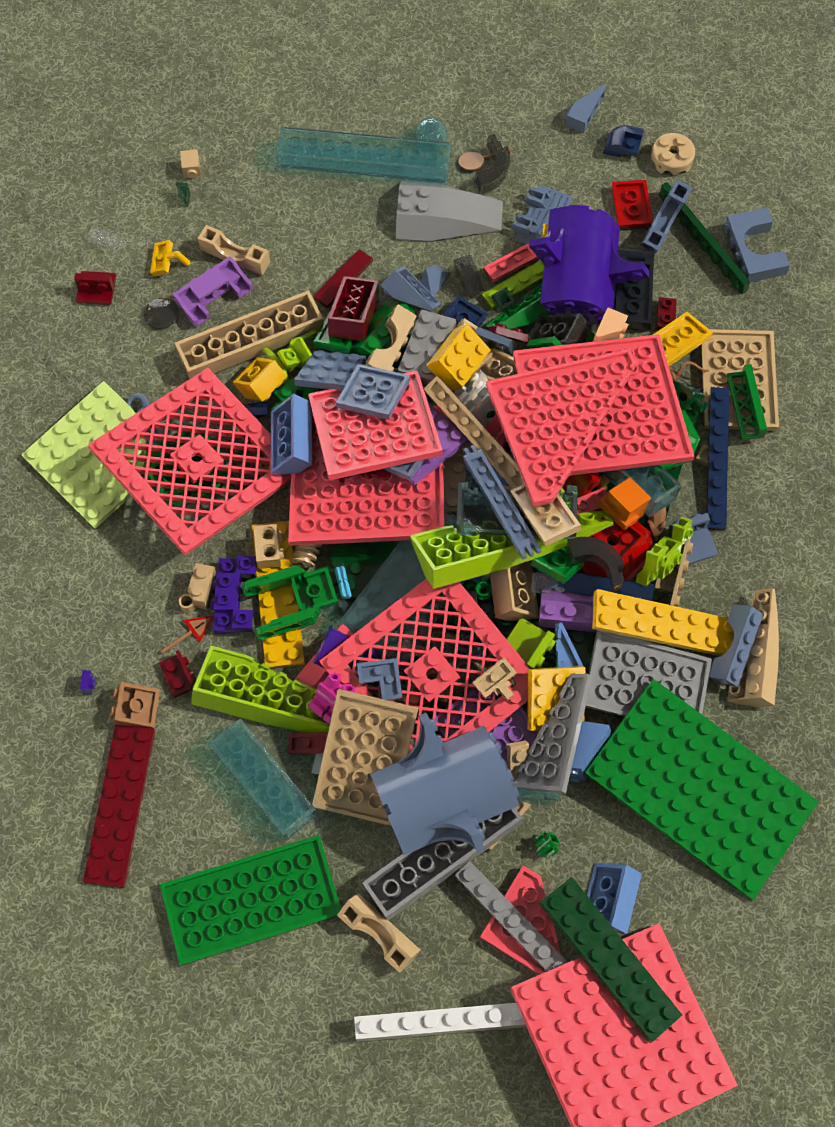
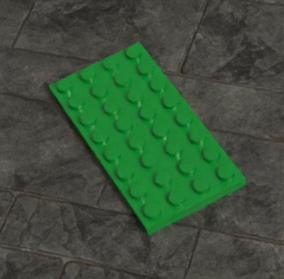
(250, 900)

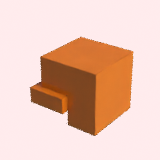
(625, 503)

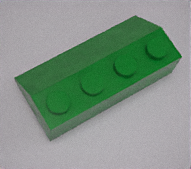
(377, 333)

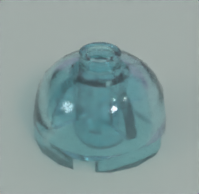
(431, 129)

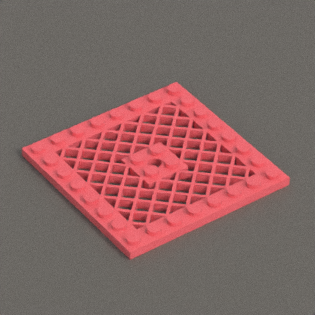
(203, 387)
(479, 623)

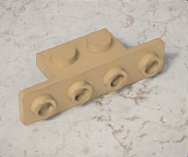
(673, 582)

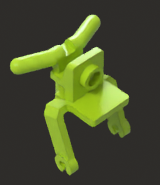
(295, 355)

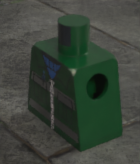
(688, 396)

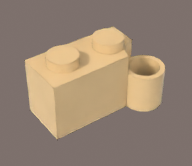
(199, 588)

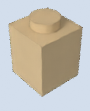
(190, 163)

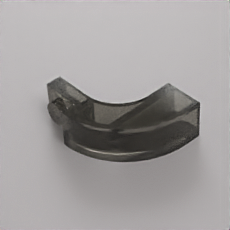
(493, 177)
(599, 552)

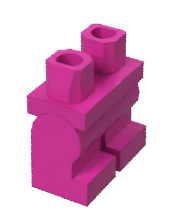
(326, 695)

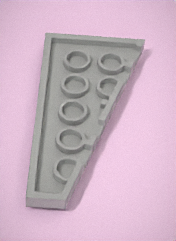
(555, 745)

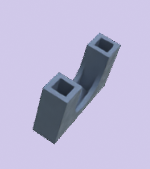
(753, 265)

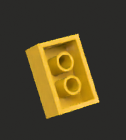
(458, 357)

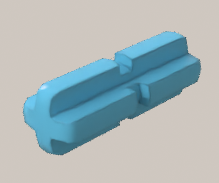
(342, 582)

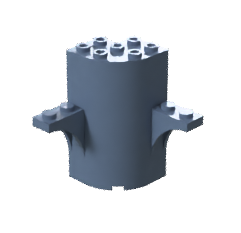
(446, 788)

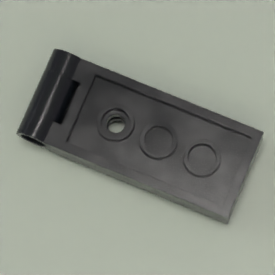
(634, 296)

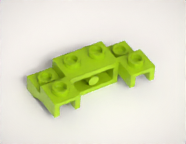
(665, 553)

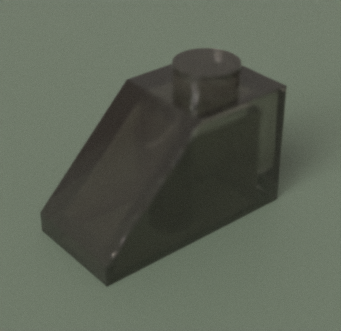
(468, 276)

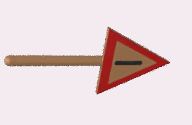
(197, 627)

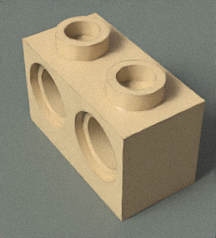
(265, 546)

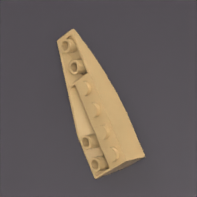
(760, 673)

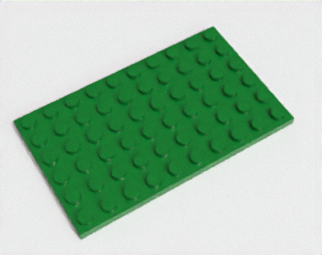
(702, 789)

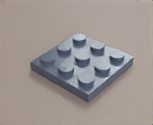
(328, 370)
(373, 391)

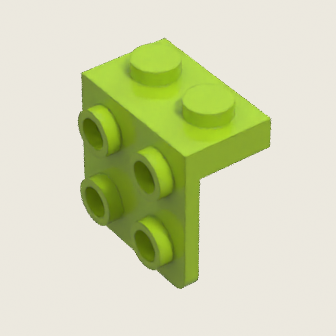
(531, 642)

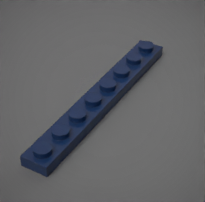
(718, 458)

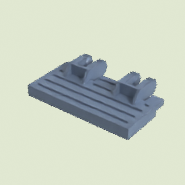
(543, 201)

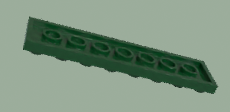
(611, 960)

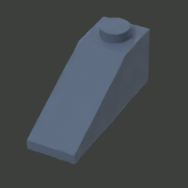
(584, 109)

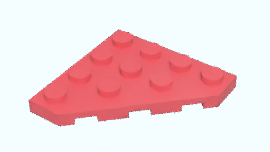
(525, 896)

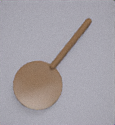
(473, 161)

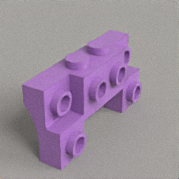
(209, 287)

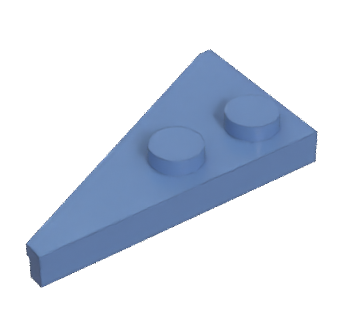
(565, 652)

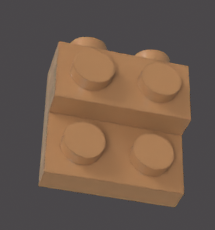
(134, 705)

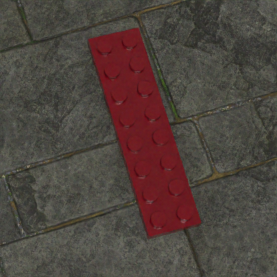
(119, 806)

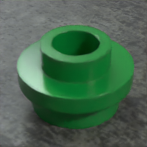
(483, 586)

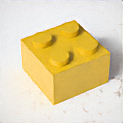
(260, 379)

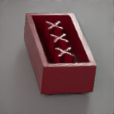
(353, 308)

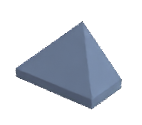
(434, 278)

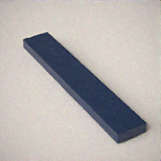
(587, 584)

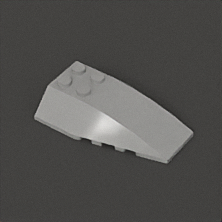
(442, 212)

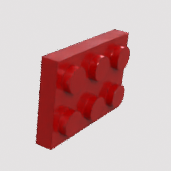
(632, 204)

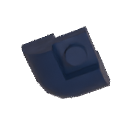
(624, 140)

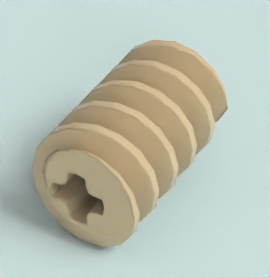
(304, 555)

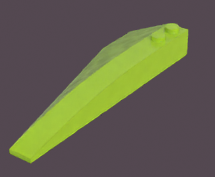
(456, 558)
(253, 691)

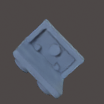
(702, 541)

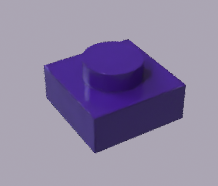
(88, 682)

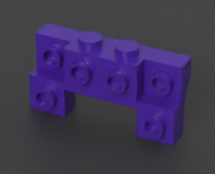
(227, 589)

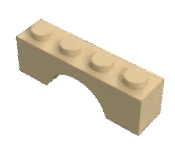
(250, 258)
(398, 324)
(396, 946)

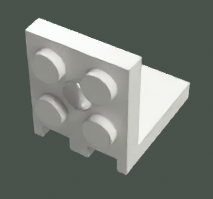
(476, 397)

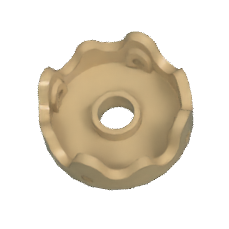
(671, 162)

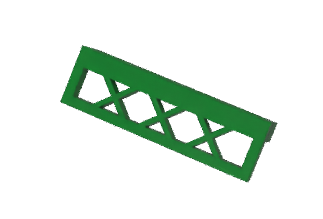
(754, 404)

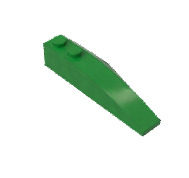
(522, 313)

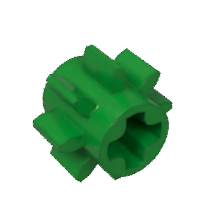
(546, 844)

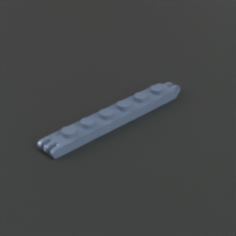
(500, 502)

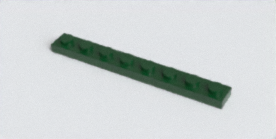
(709, 245)

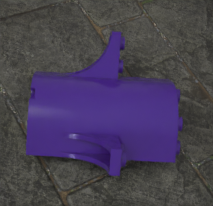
(582, 262)

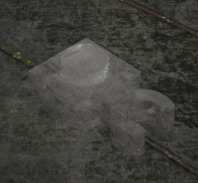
(543, 583)

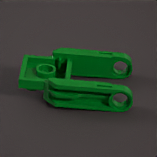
(312, 592)

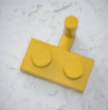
(161, 258)

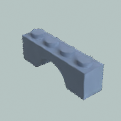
(667, 213)
(730, 666)

